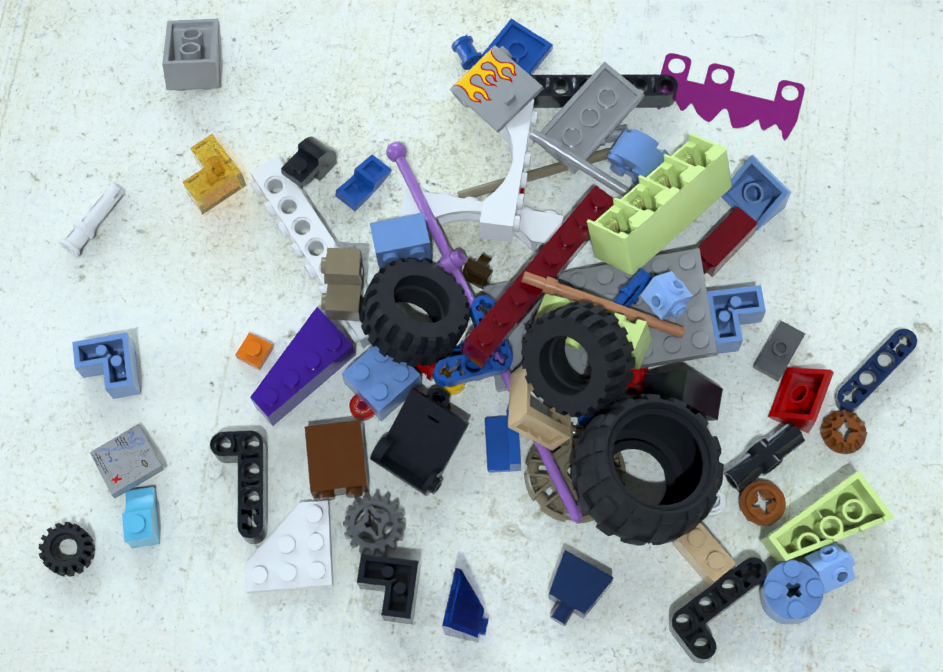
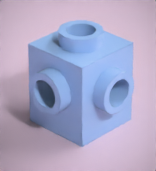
(666, 296)
(832, 566)

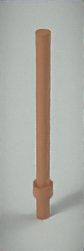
(551, 286)

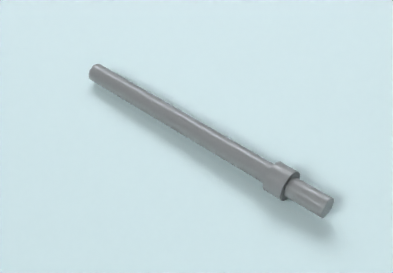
(554, 148)

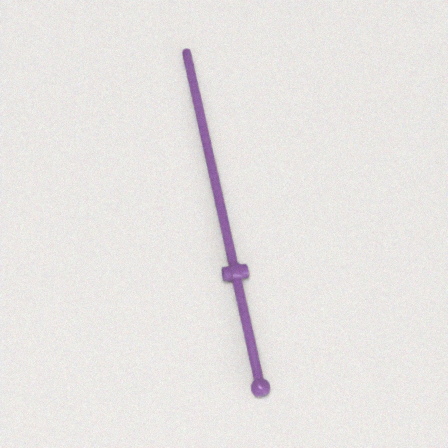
(452, 263)

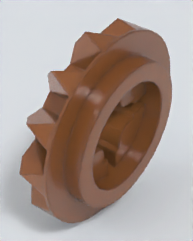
(835, 441)
(767, 491)

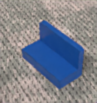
(501, 445)

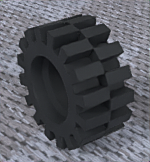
(55, 537)

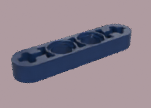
(878, 372)

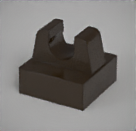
(478, 272)

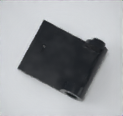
(418, 444)

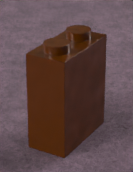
(336, 460)

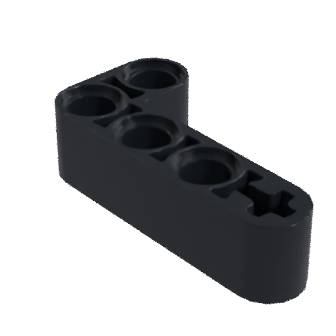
(247, 487)
(720, 602)

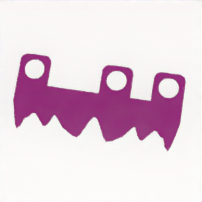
(743, 109)

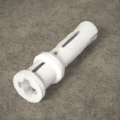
(85, 228)

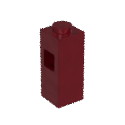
(726, 240)

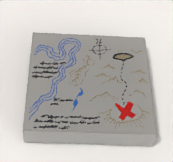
(126, 461)

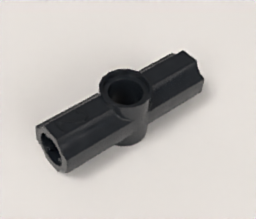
(764, 456)

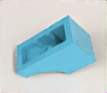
(141, 518)

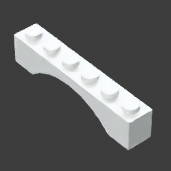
(500, 209)
(534, 230)

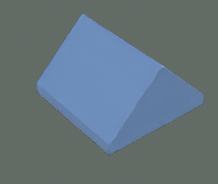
(757, 192)

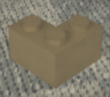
(345, 277)

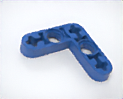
(491, 369)

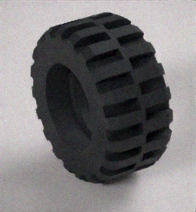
(426, 288)
(551, 372)

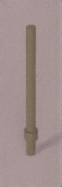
(532, 175)

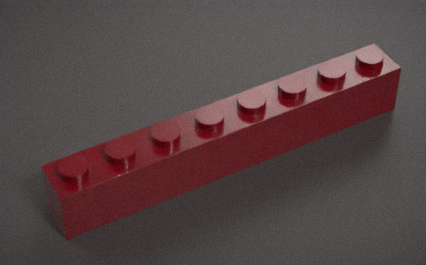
(522, 297)

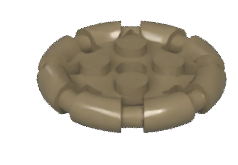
(538, 483)

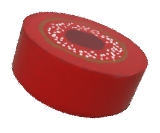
(359, 409)

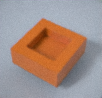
(254, 351)

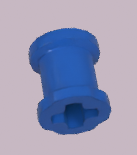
(466, 51)

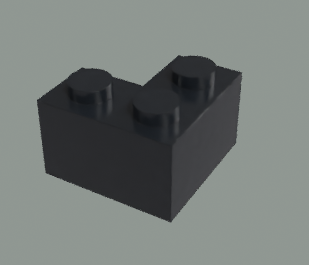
(687, 387)
(397, 579)

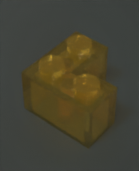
(216, 179)

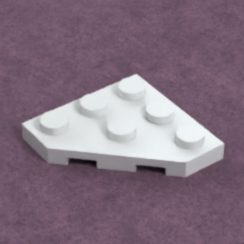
(295, 553)

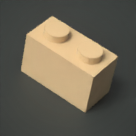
(704, 554)

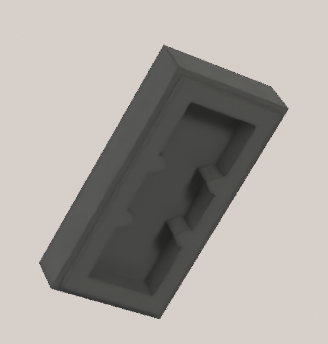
(779, 351)

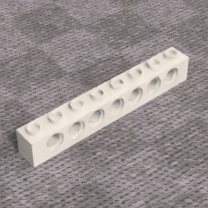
(266, 179)

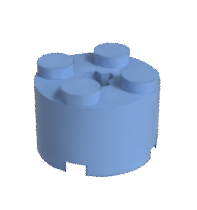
(635, 155)
(789, 576)

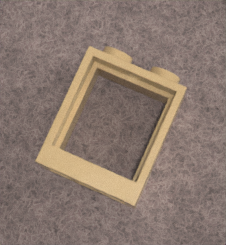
(544, 429)

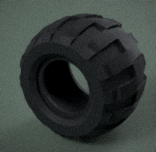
(676, 441)

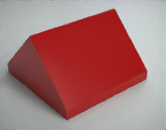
(800, 397)

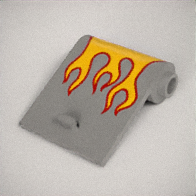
(496, 88)

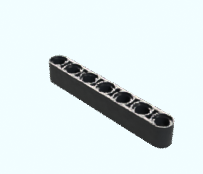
(649, 83)

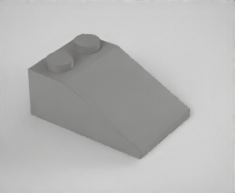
(191, 54)

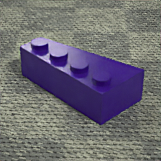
(303, 367)

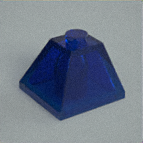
(464, 611)

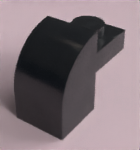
(310, 161)

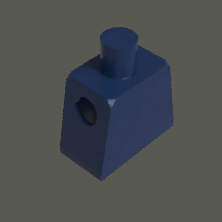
(576, 588)

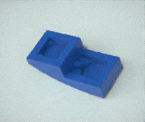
(364, 182)

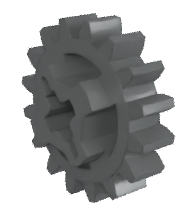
(384, 521)

